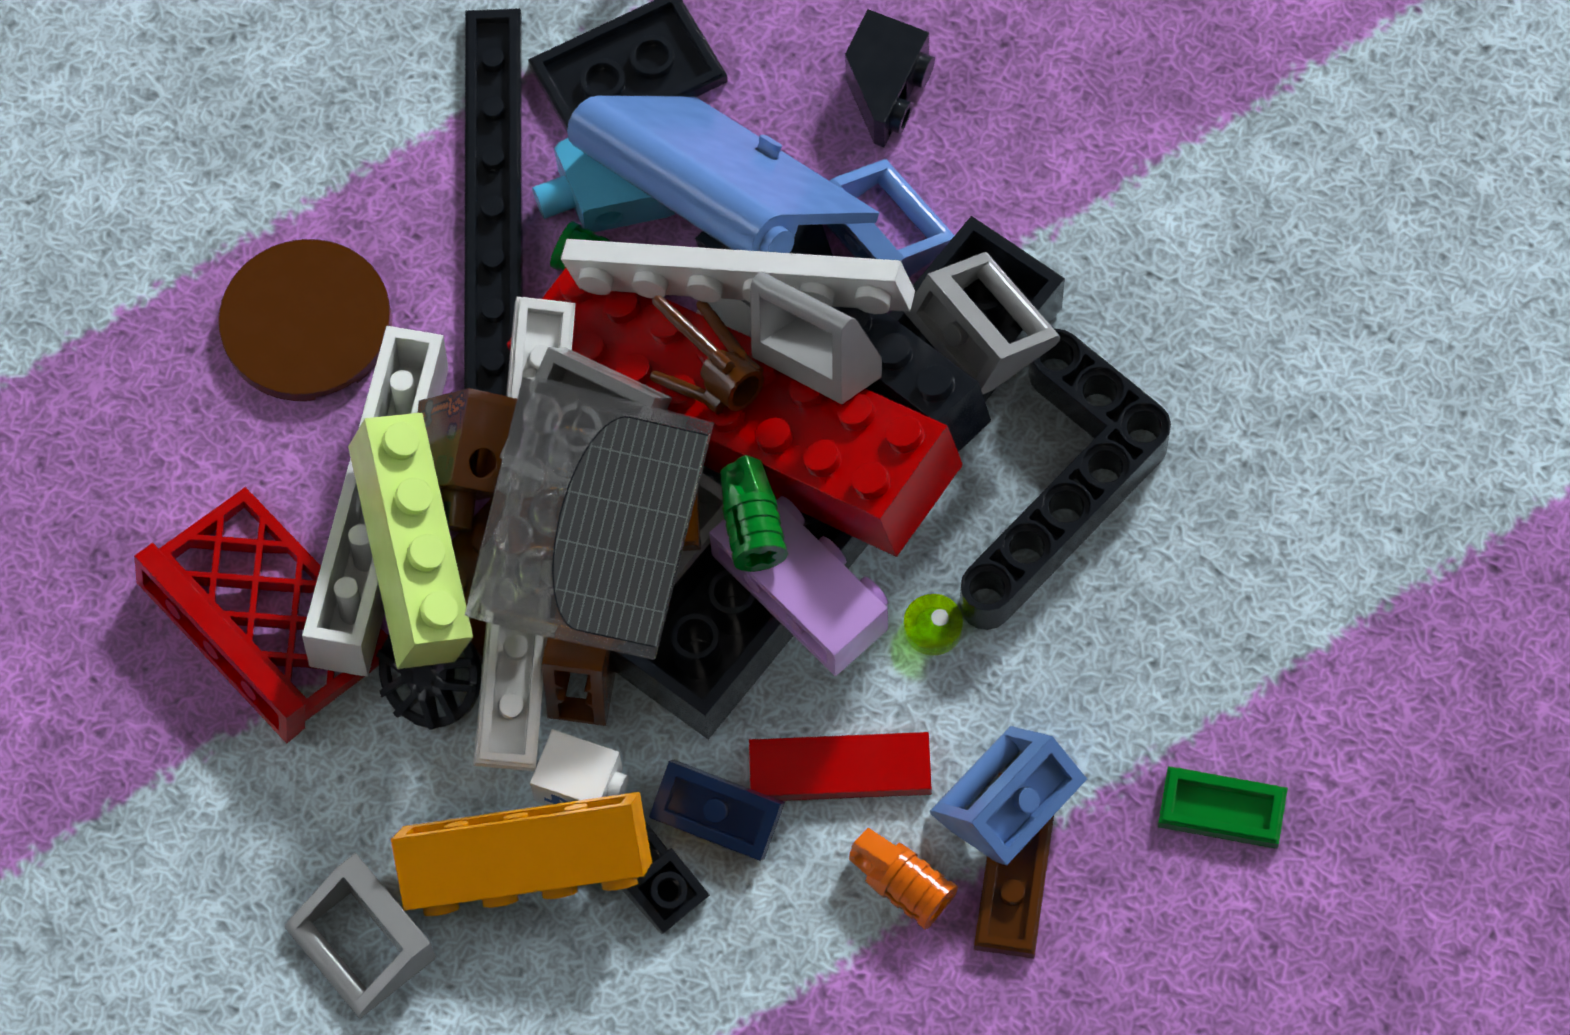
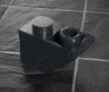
(883, 69)

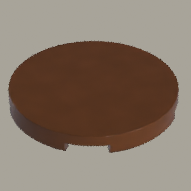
(304, 319)

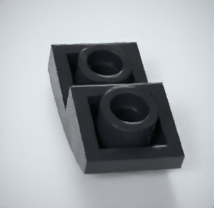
(667, 888)

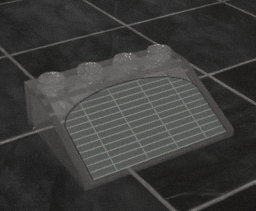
(588, 518)

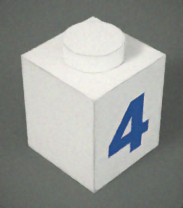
(576, 771)

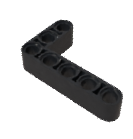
(1074, 487)

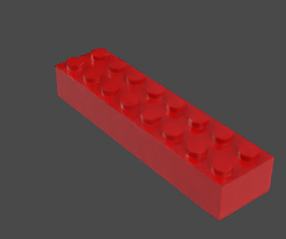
(849, 464)

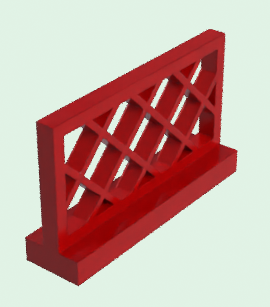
(217, 631)

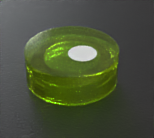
(933, 624)

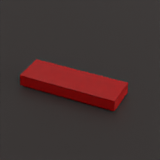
(841, 766)

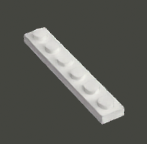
(728, 274)

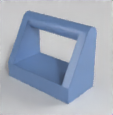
(868, 241)
(1017, 801)

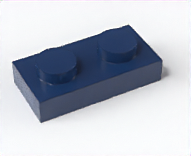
(716, 810)

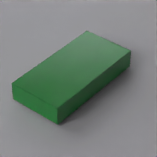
(1222, 807)

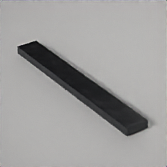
(492, 193)

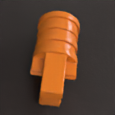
(902, 877)

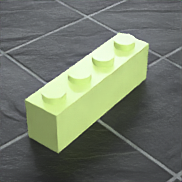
(410, 540)

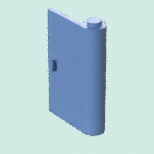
(711, 170)

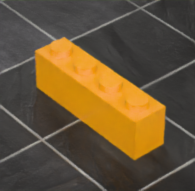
(522, 853)

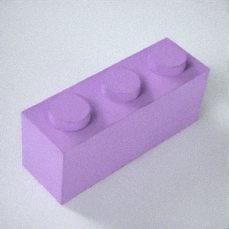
(813, 592)

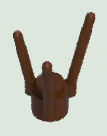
(729, 377)

